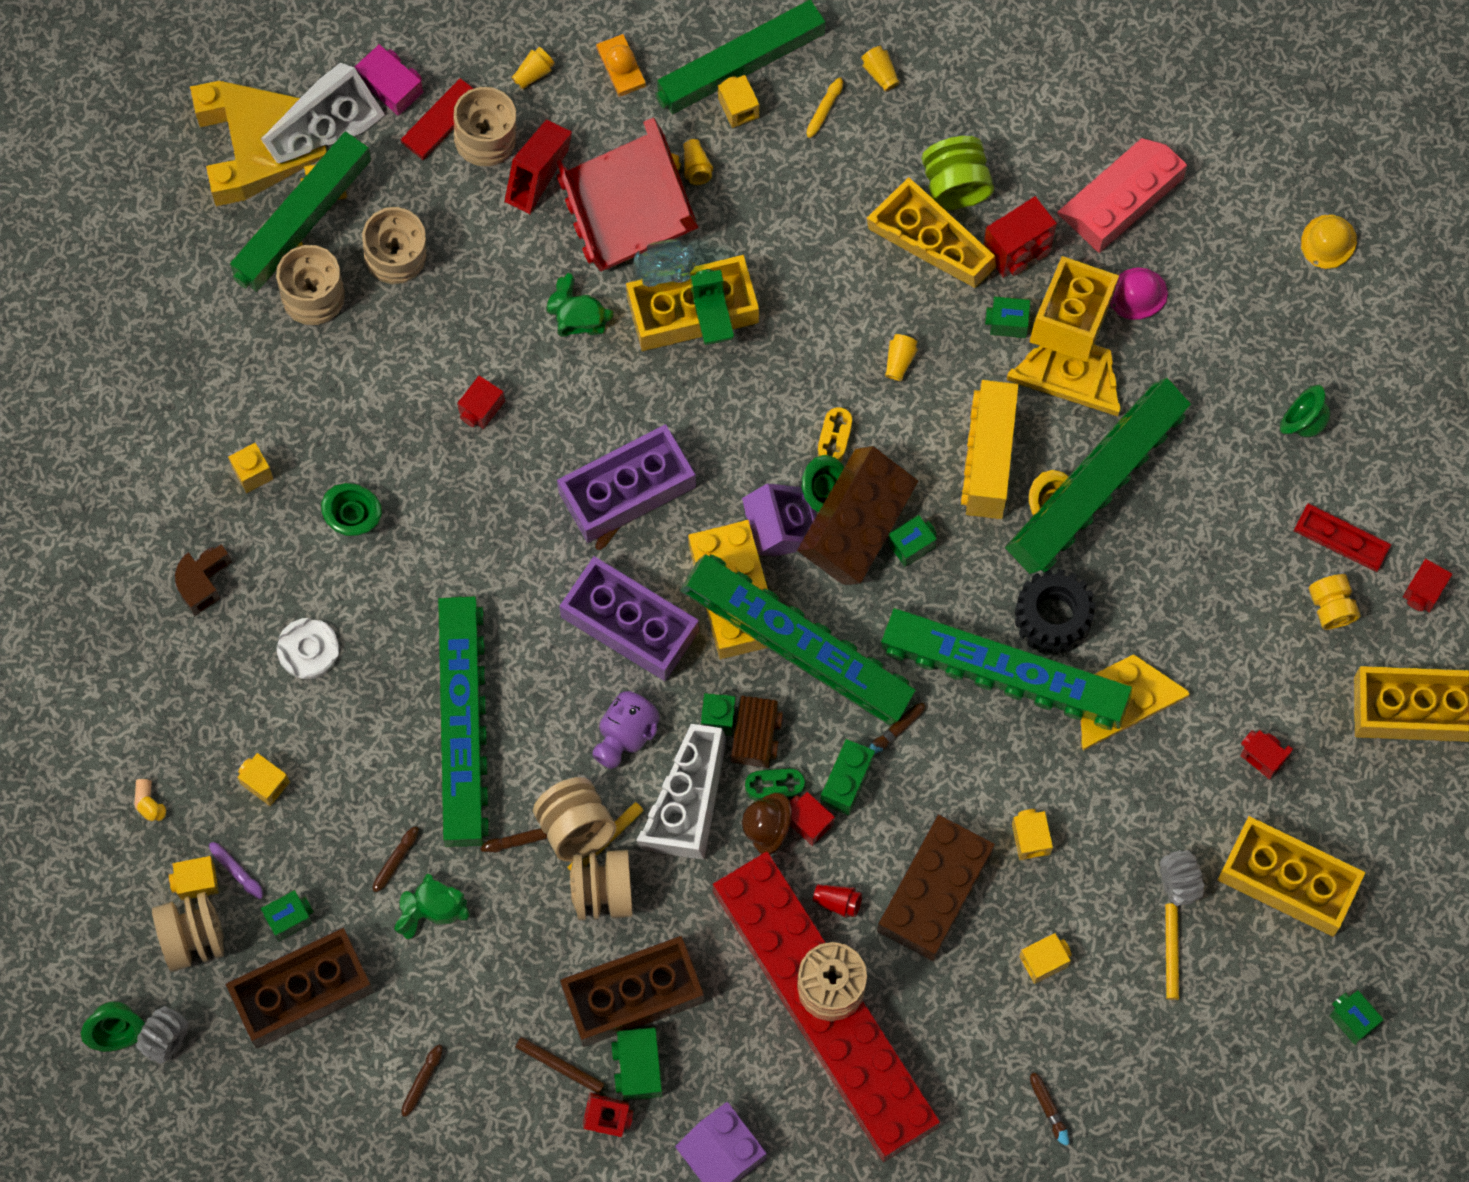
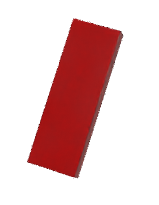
(435, 123)
(1342, 537)

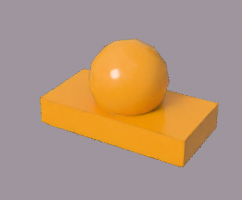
(621, 65)

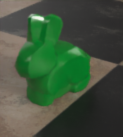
(577, 313)
(432, 901)

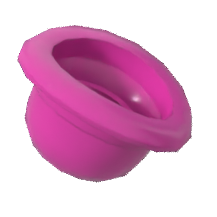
(1139, 294)

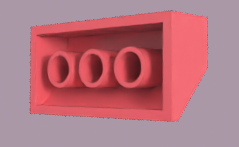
(1123, 192)

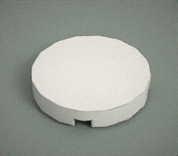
(316, 652)

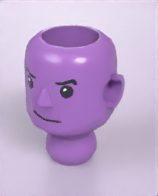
(626, 727)

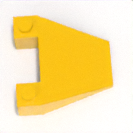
(249, 117)

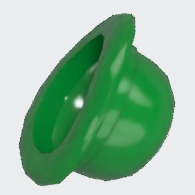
(1307, 414)
(819, 479)
(351, 509)
(111, 1027)

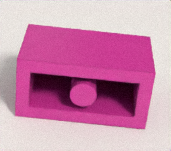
(390, 79)

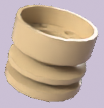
(480, 112)
(391, 229)
(306, 270)
(574, 818)
(602, 885)
(188, 931)
(828, 1000)

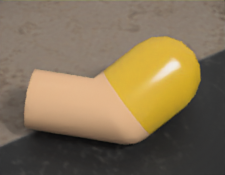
(145, 804)

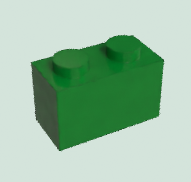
(847, 777)
(638, 1064)

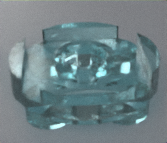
(664, 263)

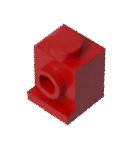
(1264, 752)
(595, 1122)

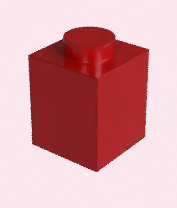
(480, 403)
(1426, 586)
(810, 818)

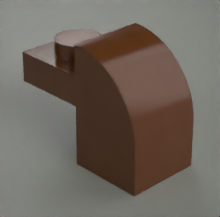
(193, 578)

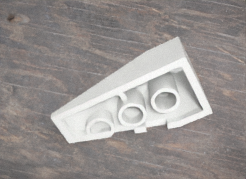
(323, 114)

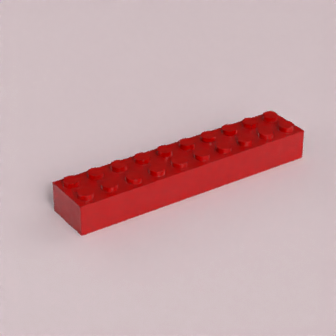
(850, 1048)

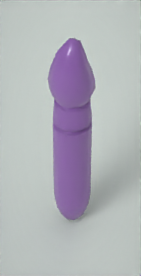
(250, 885)

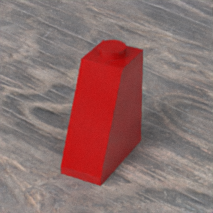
(536, 165)

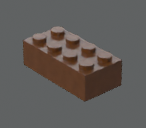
(857, 515)
(935, 887)
(299, 988)
(632, 991)

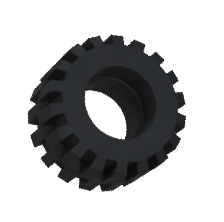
(1054, 635)

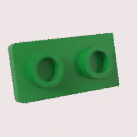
(711, 306)

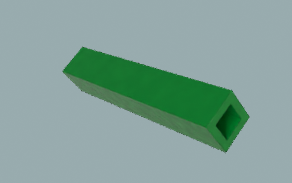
(740, 57)
(300, 211)

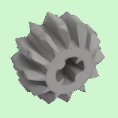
(1182, 877)
(162, 1034)

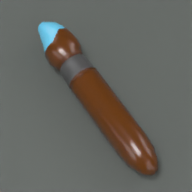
(881, 743)
(1058, 1127)

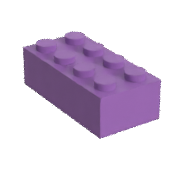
(626, 483)
(629, 618)

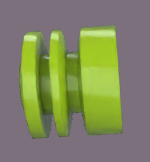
(958, 172)

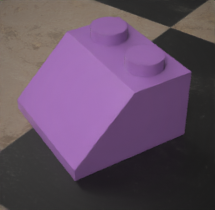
(778, 518)
(721, 1147)

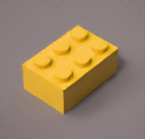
(1074, 308)

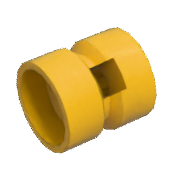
(1333, 598)

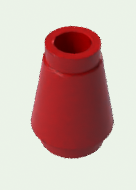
(839, 899)

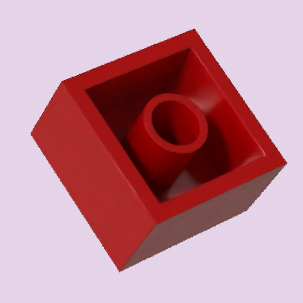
(1020, 237)

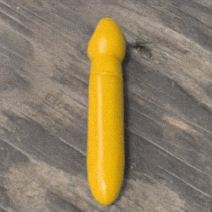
(832, 92)

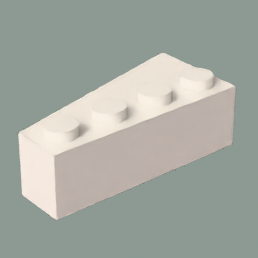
(685, 806)

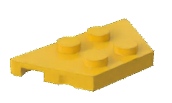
(1069, 378)
(1150, 695)

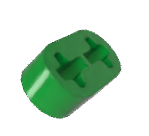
(774, 777)

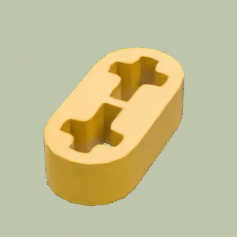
(828, 434)

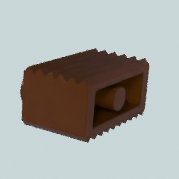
(755, 732)

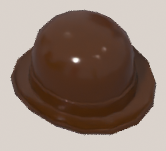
(767, 822)

